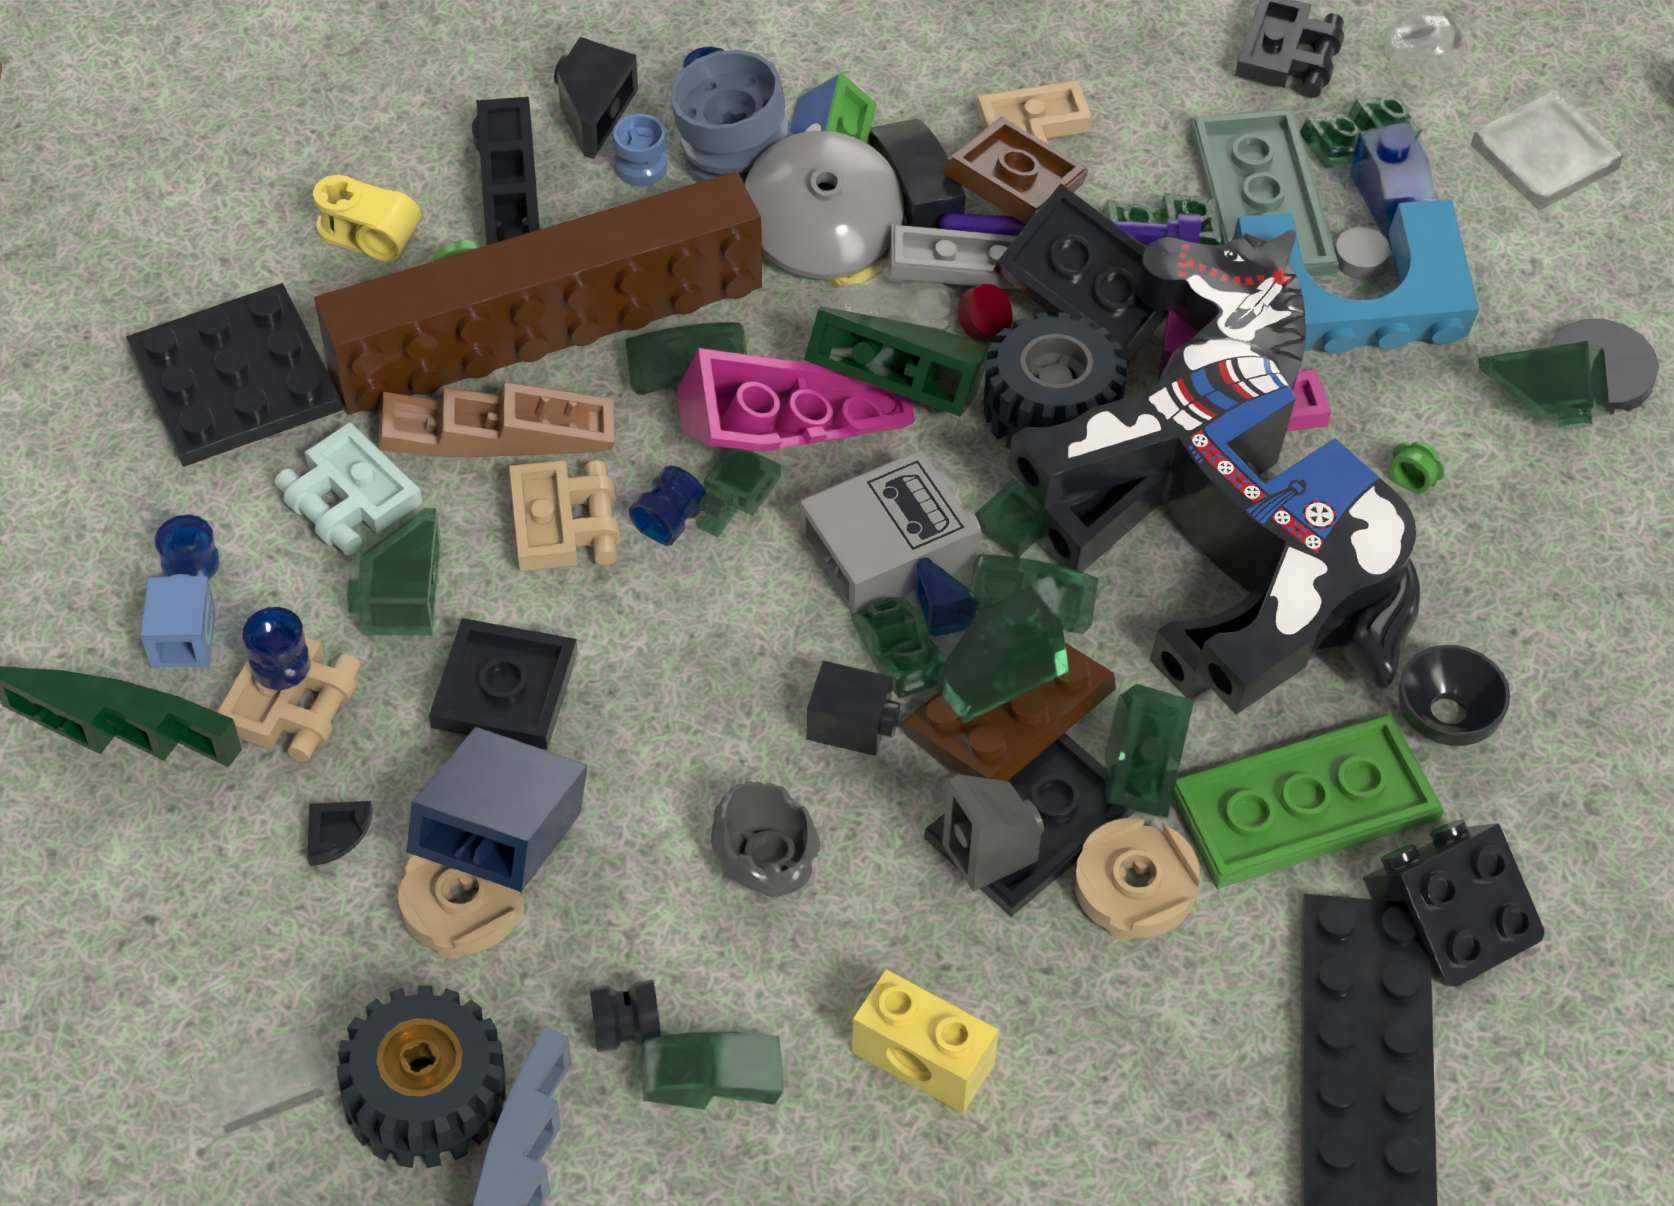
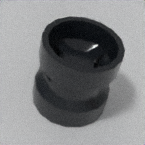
(624, 1014)

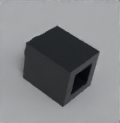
(851, 708)

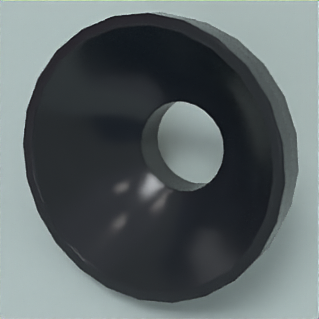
(1454, 675)

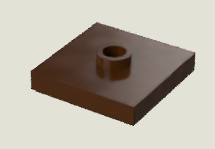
(1013, 169)

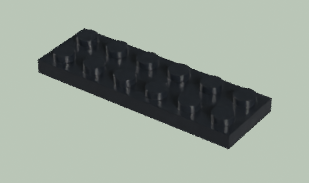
(1366, 1056)

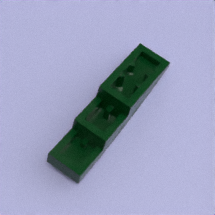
(100, 708)

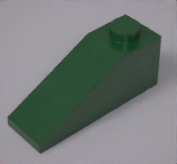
(899, 357)

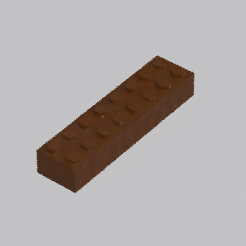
(541, 292)

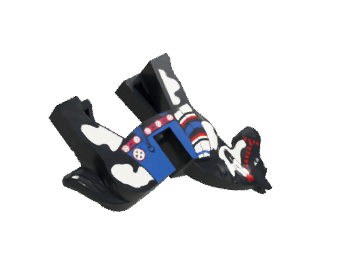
(1312, 546)

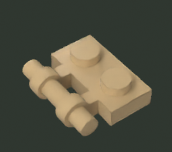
(544, 517)
(264, 712)

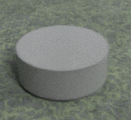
(1362, 253)

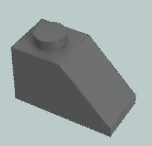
(989, 829)

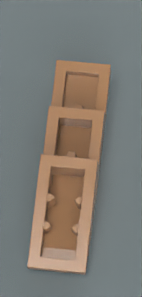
(490, 425)

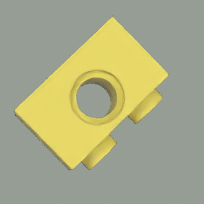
(924, 1041)

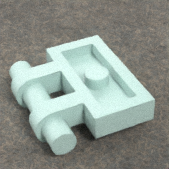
(360, 476)

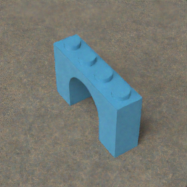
(1429, 304)

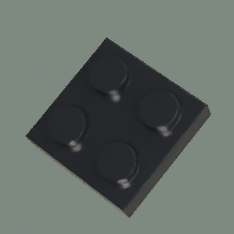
(504, 682)

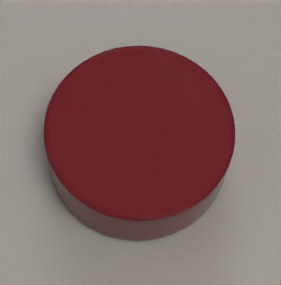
(984, 312)

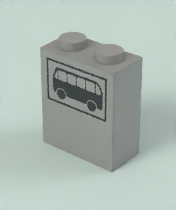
(881, 525)

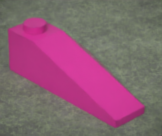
(780, 403)

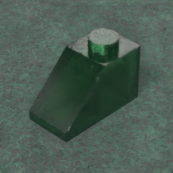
(1555, 381)
(399, 580)
(1003, 655)
(1146, 749)

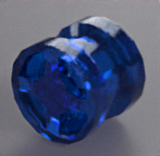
(173, 542)

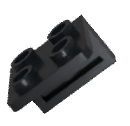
(1462, 899)

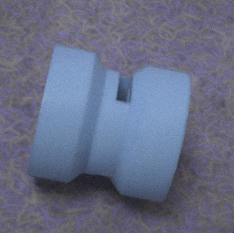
(640, 149)

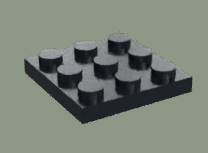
(234, 374)

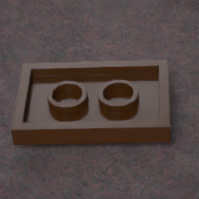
(1016, 731)

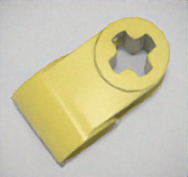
(369, 220)

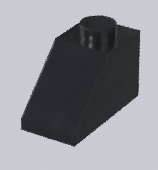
(595, 90)

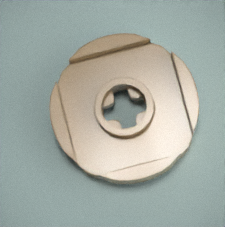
(1128, 909)
(457, 927)

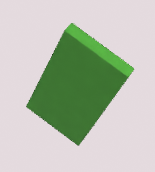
(1305, 800)

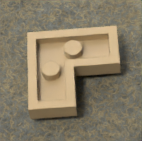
(1039, 110)

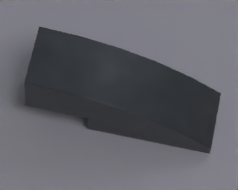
(919, 167)

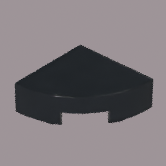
(336, 827)

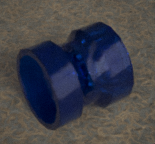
(669, 504)
(276, 648)

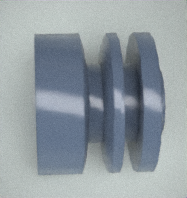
(728, 112)

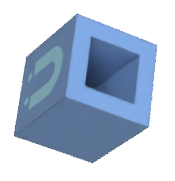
(178, 621)

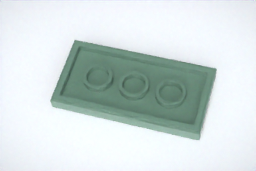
(1261, 168)

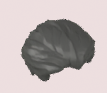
(764, 838)

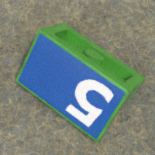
(835, 107)

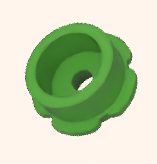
(1416, 466)

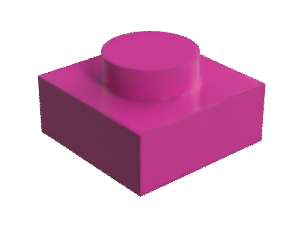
(1311, 405)

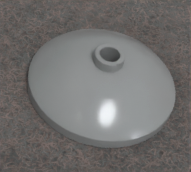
(821, 230)

